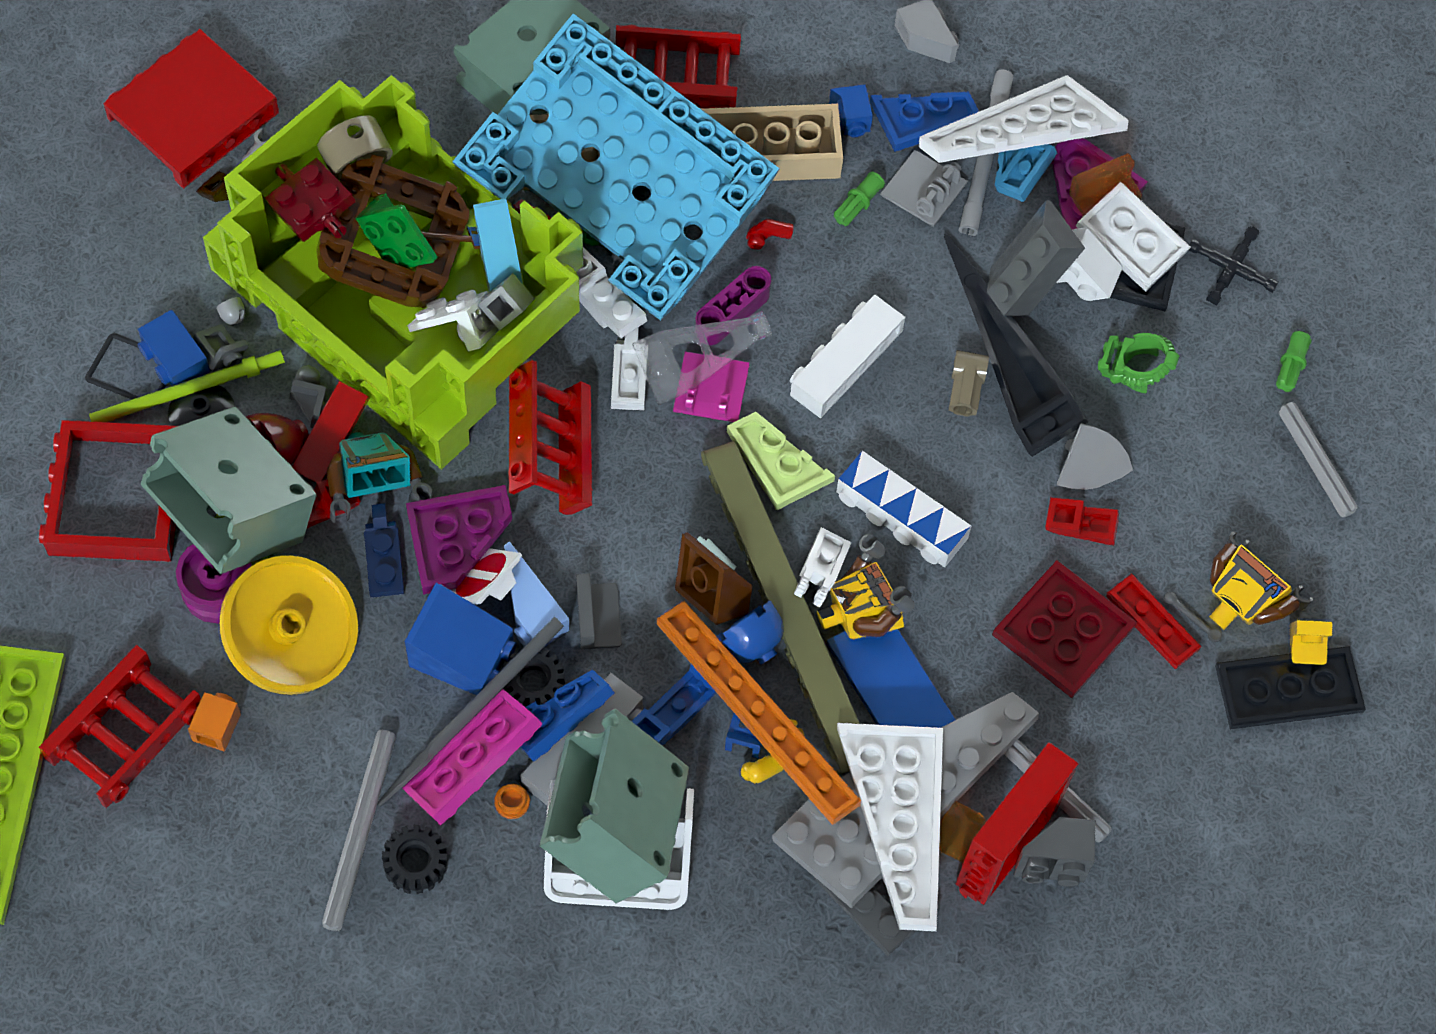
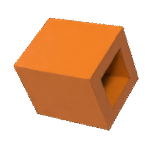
(214, 721)

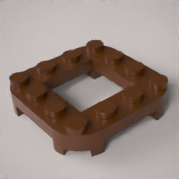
(379, 277)

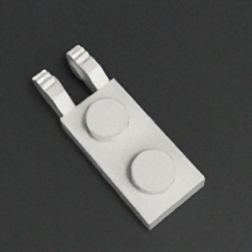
(823, 564)

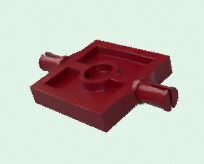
(310, 200)

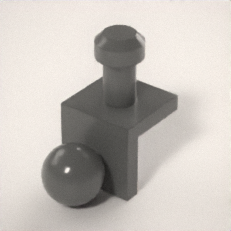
(308, 393)

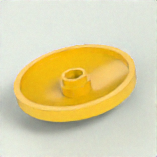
(288, 625)

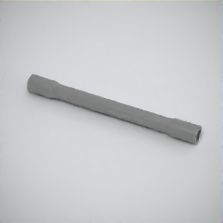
(973, 208)

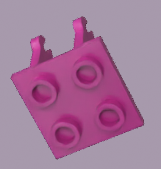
(719, 395)

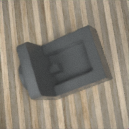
(220, 347)

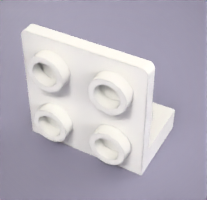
(473, 324)

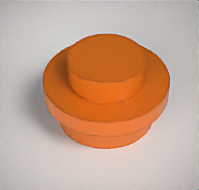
(512, 801)

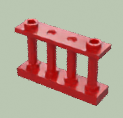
(693, 43)
(574, 438)
(111, 695)

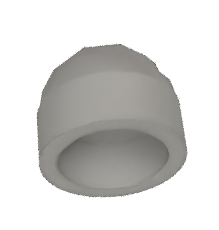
(232, 311)

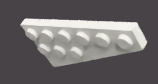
(1035, 118)

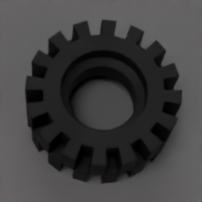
(550, 667)
(411, 839)

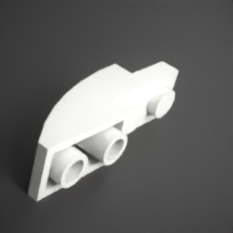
(605, 301)

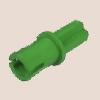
(859, 198)
(1293, 361)

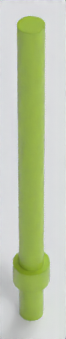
(250, 366)

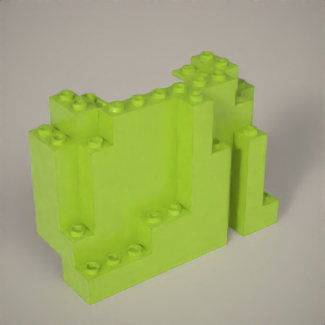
(415, 379)

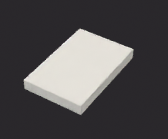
(1134, 236)

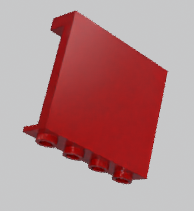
(192, 106)

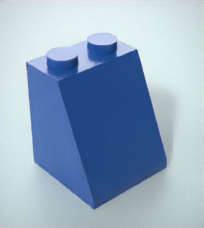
(458, 641)

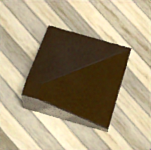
(218, 192)

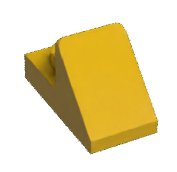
(1309, 641)

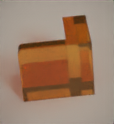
(958, 830)

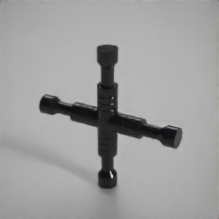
(1233, 265)

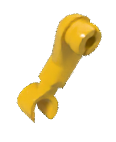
(764, 767)

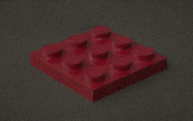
(1064, 629)

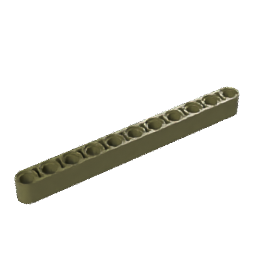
(777, 583)

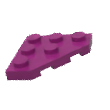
(1072, 159)
(455, 533)

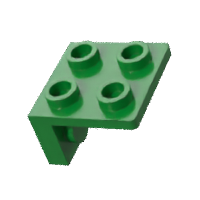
(395, 233)

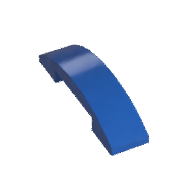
(675, 707)

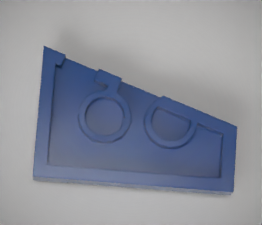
(910, 117)
(565, 711)

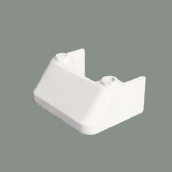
(567, 887)

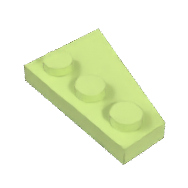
(777, 464)

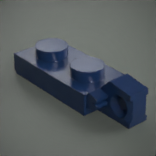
(383, 555)

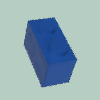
(172, 350)

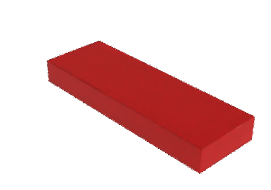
(330, 429)
(1154, 621)

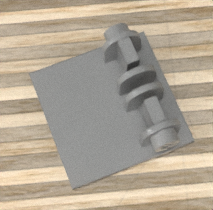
(925, 187)

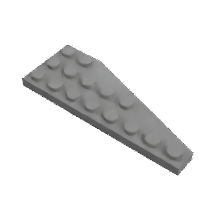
(844, 852)

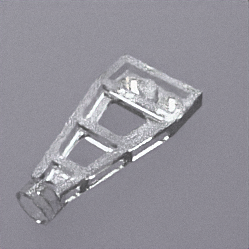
(662, 368)

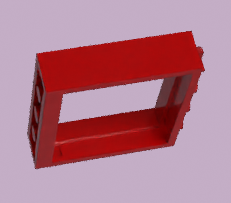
(100, 546)
(1015, 823)

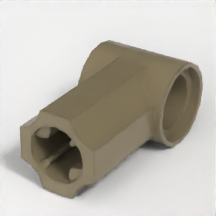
(968, 378)

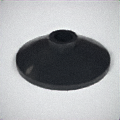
(183, 409)

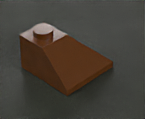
(710, 583)

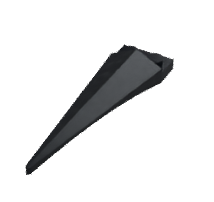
(1033, 392)

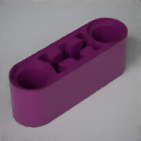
(736, 293)

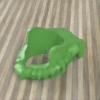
(1141, 344)

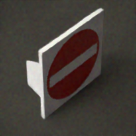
(489, 576)

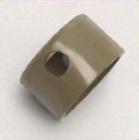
(340, 149)

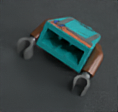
(372, 466)

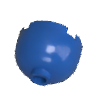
(754, 635)

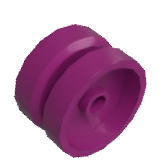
(203, 585)

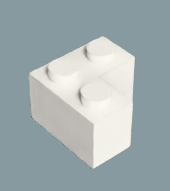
(1094, 271)

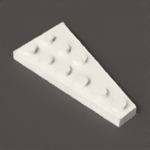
(900, 796)

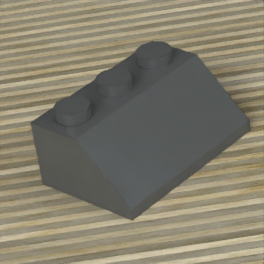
(1033, 262)

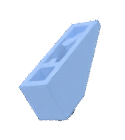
(532, 603)

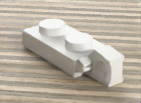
(628, 376)

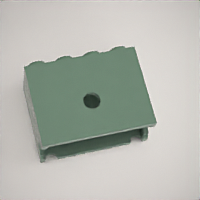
(509, 42)
(238, 474)
(634, 804)

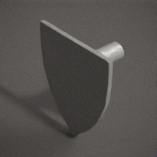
(1093, 460)

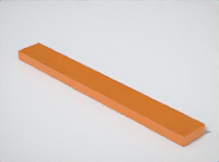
(759, 713)

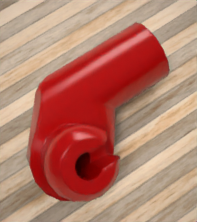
(760, 232)

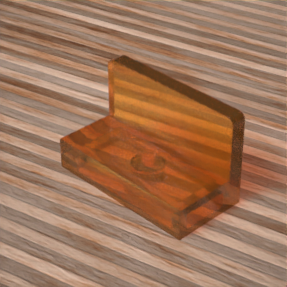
(1094, 184)

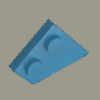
(1022, 169)

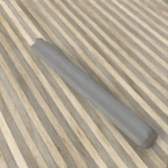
(358, 830)

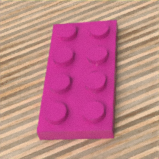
(472, 756)

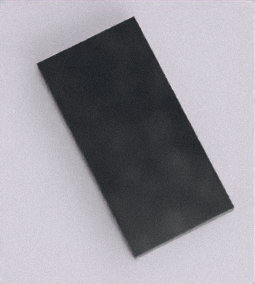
(1283, 691)

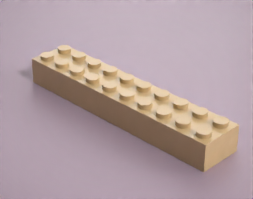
(793, 137)

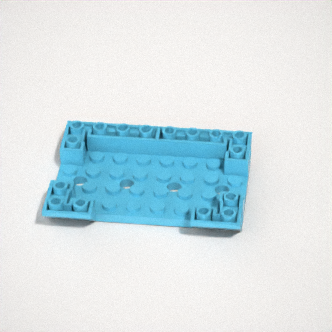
(644, 139)

